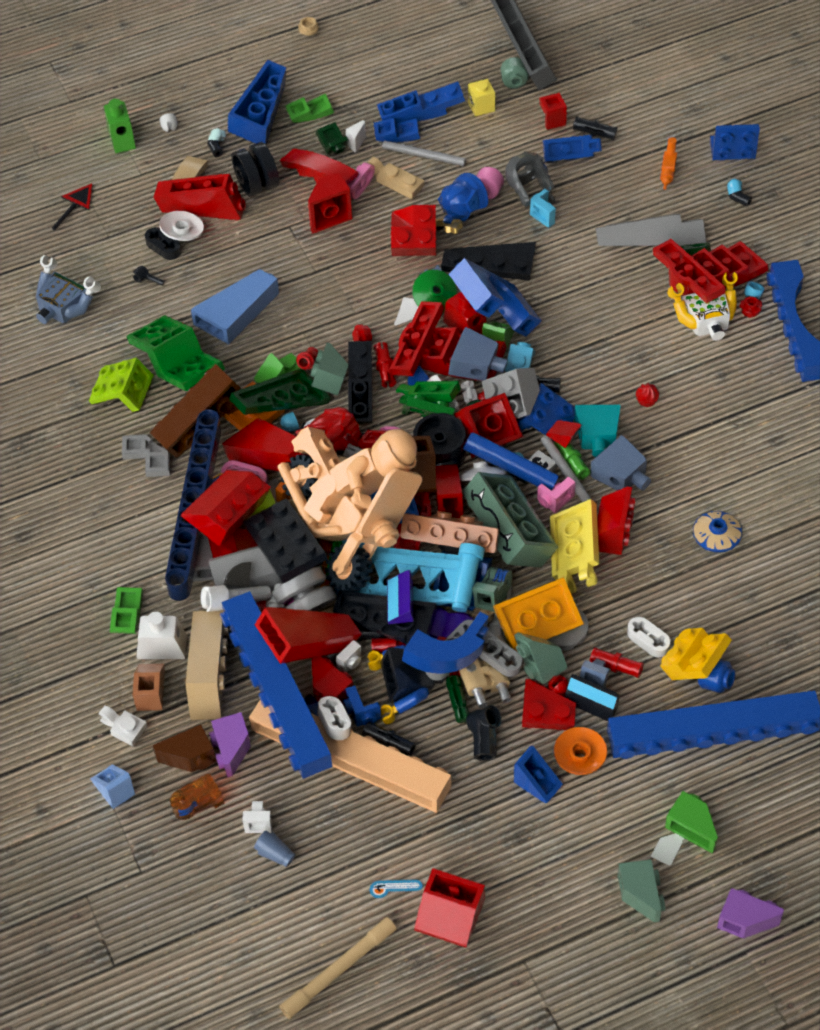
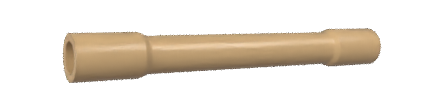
(303, 996)

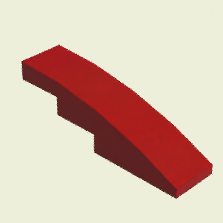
(316, 165)

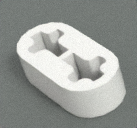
(648, 637)
(328, 719)

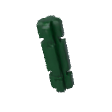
(457, 698)

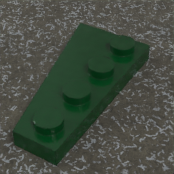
(280, 393)

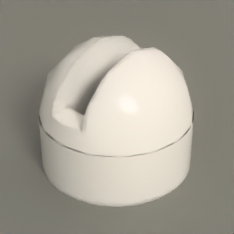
(168, 122)

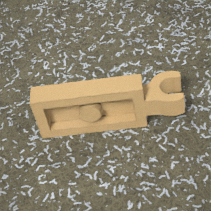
(397, 178)

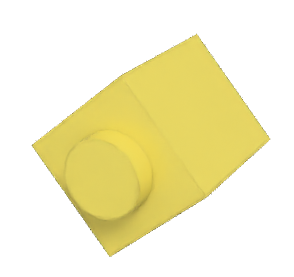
(481, 97)

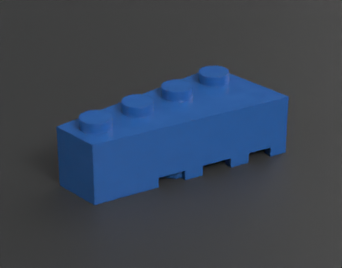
(257, 107)

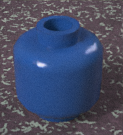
(720, 678)

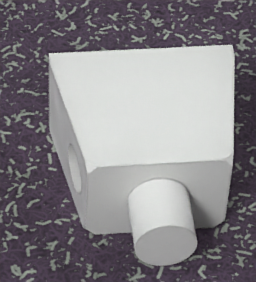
(161, 637)

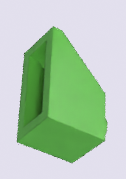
(692, 821)

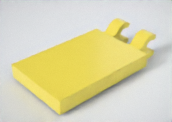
(577, 542)

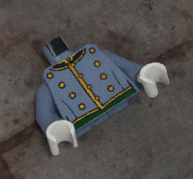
(60, 296)

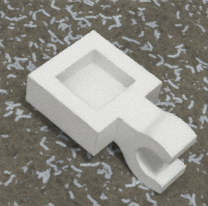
(124, 727)

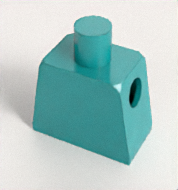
(598, 426)

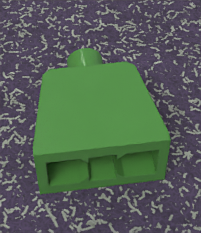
(116, 116)

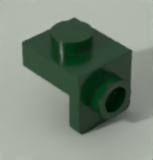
(331, 139)

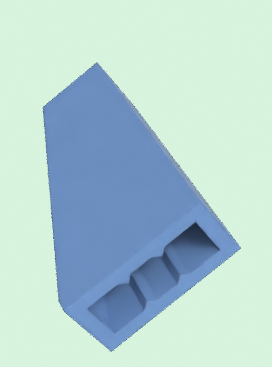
(235, 307)

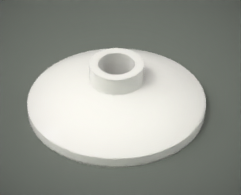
(181, 225)
(481, 466)

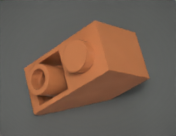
(149, 687)

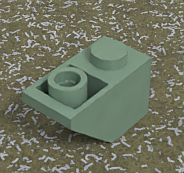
(329, 370)
(540, 657)
(639, 888)

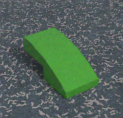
(307, 111)
(126, 610)

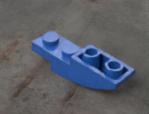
(423, 107)

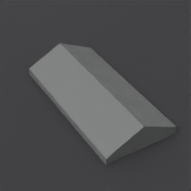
(260, 574)

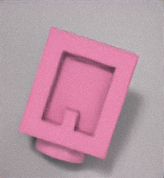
(558, 497)

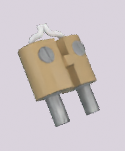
(482, 677)

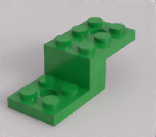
(174, 352)

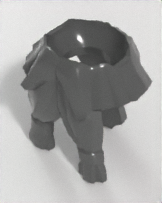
(533, 169)

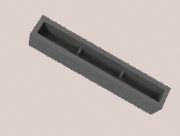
(524, 42)

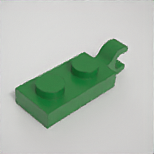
(432, 390)

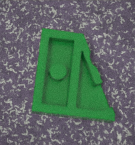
(419, 405)

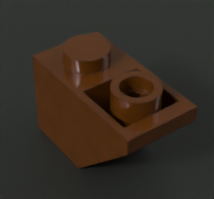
(425, 464)

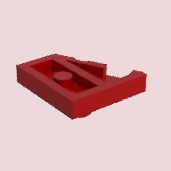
(546, 708)

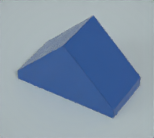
(536, 776)

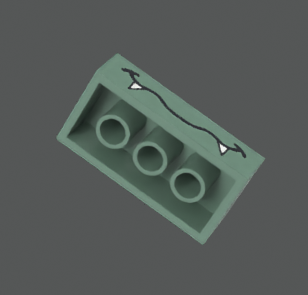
(503, 505)

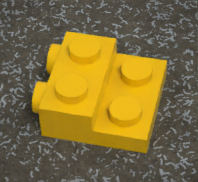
(694, 654)

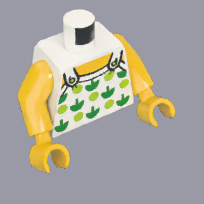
(702, 317)

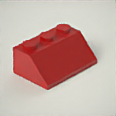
(226, 504)

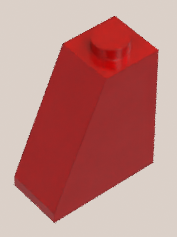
(448, 490)

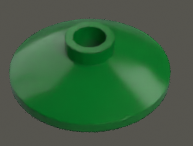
(424, 283)

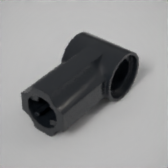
(483, 726)

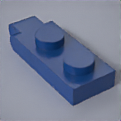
(570, 147)

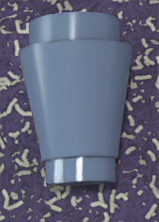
(274, 849)

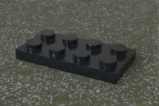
(285, 540)

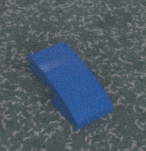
(397, 132)

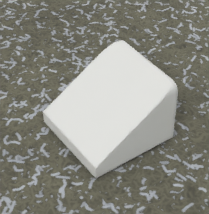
(356, 135)

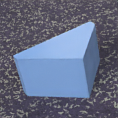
(114, 785)

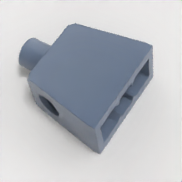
(475, 356)
(620, 466)

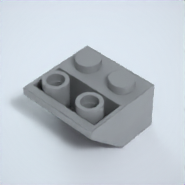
(518, 385)

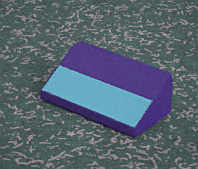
(400, 598)

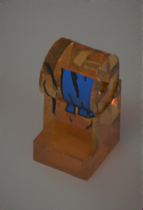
(195, 797)

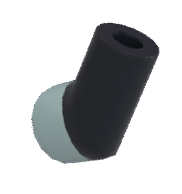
(213, 141)

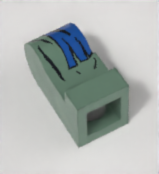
(494, 585)

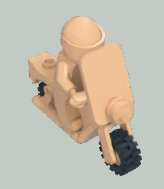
(341, 502)

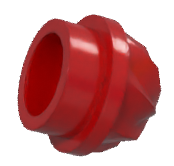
(647, 395)

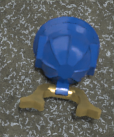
(459, 200)

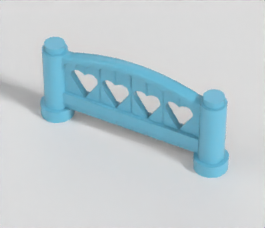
(459, 571)

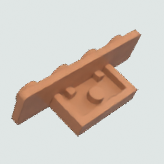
(449, 531)

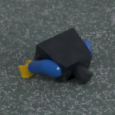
(404, 683)

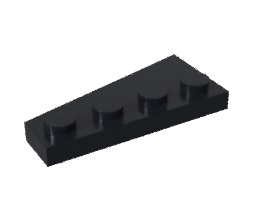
(503, 260)
(372, 614)

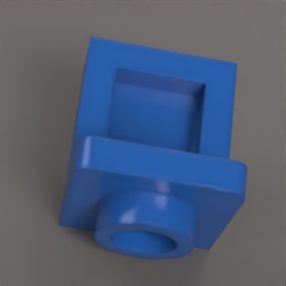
(360, 713)

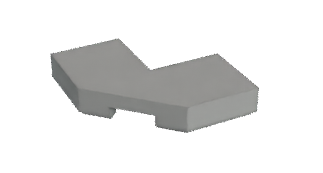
(142, 446)

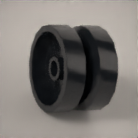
(255, 169)
(446, 435)

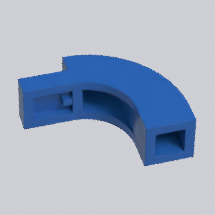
(447, 656)

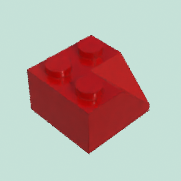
(414, 231)

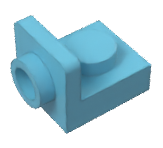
(542, 209)

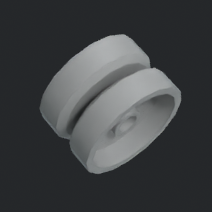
(303, 591)

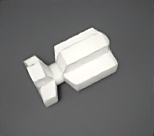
(469, 393)

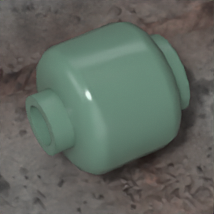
(512, 71)

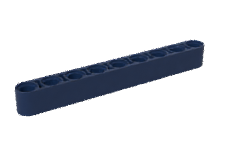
(197, 479)

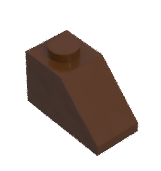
(186, 750)

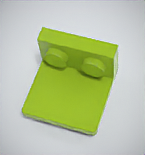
(123, 380)

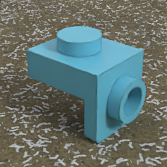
(519, 356)

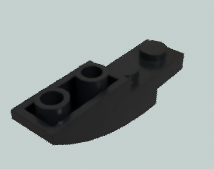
(360, 381)

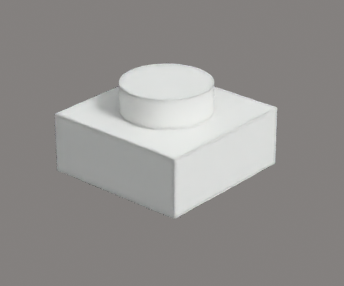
(349, 657)

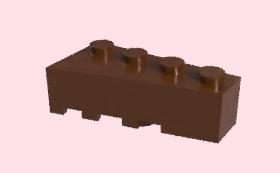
(212, 392)

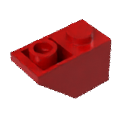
(329, 680)

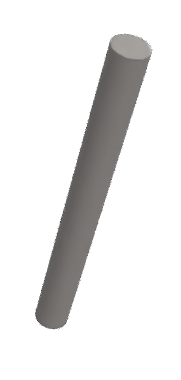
(438, 156)
(565, 468)

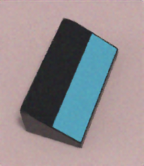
(592, 697)

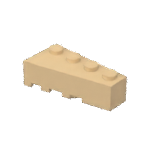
(206, 665)

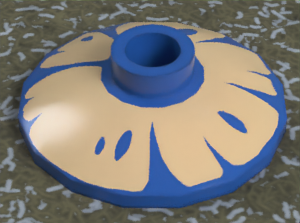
(715, 538)

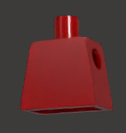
(461, 314)

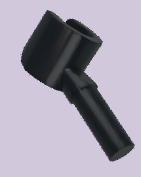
(142, 273)

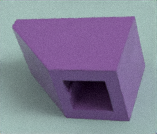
(232, 741)
(748, 915)

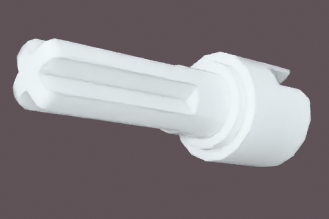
(214, 595)

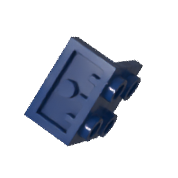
(735, 142)
(546, 411)

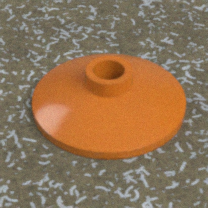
(582, 741)

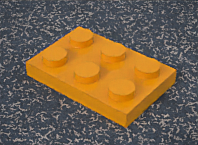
(539, 612)

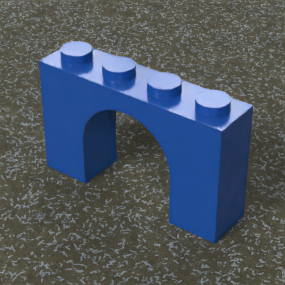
(491, 293)

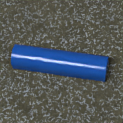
(509, 461)

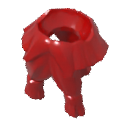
(338, 426)

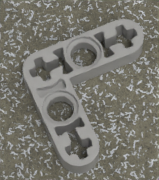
(491, 658)

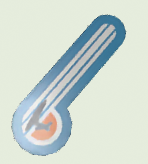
(381, 888)

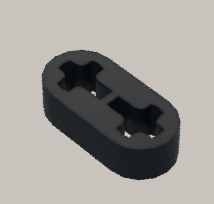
(159, 246)

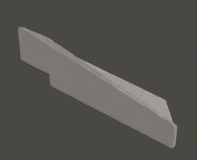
(652, 232)

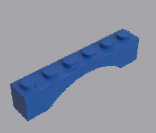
(786, 283)

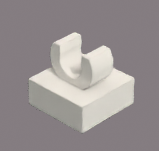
(257, 820)

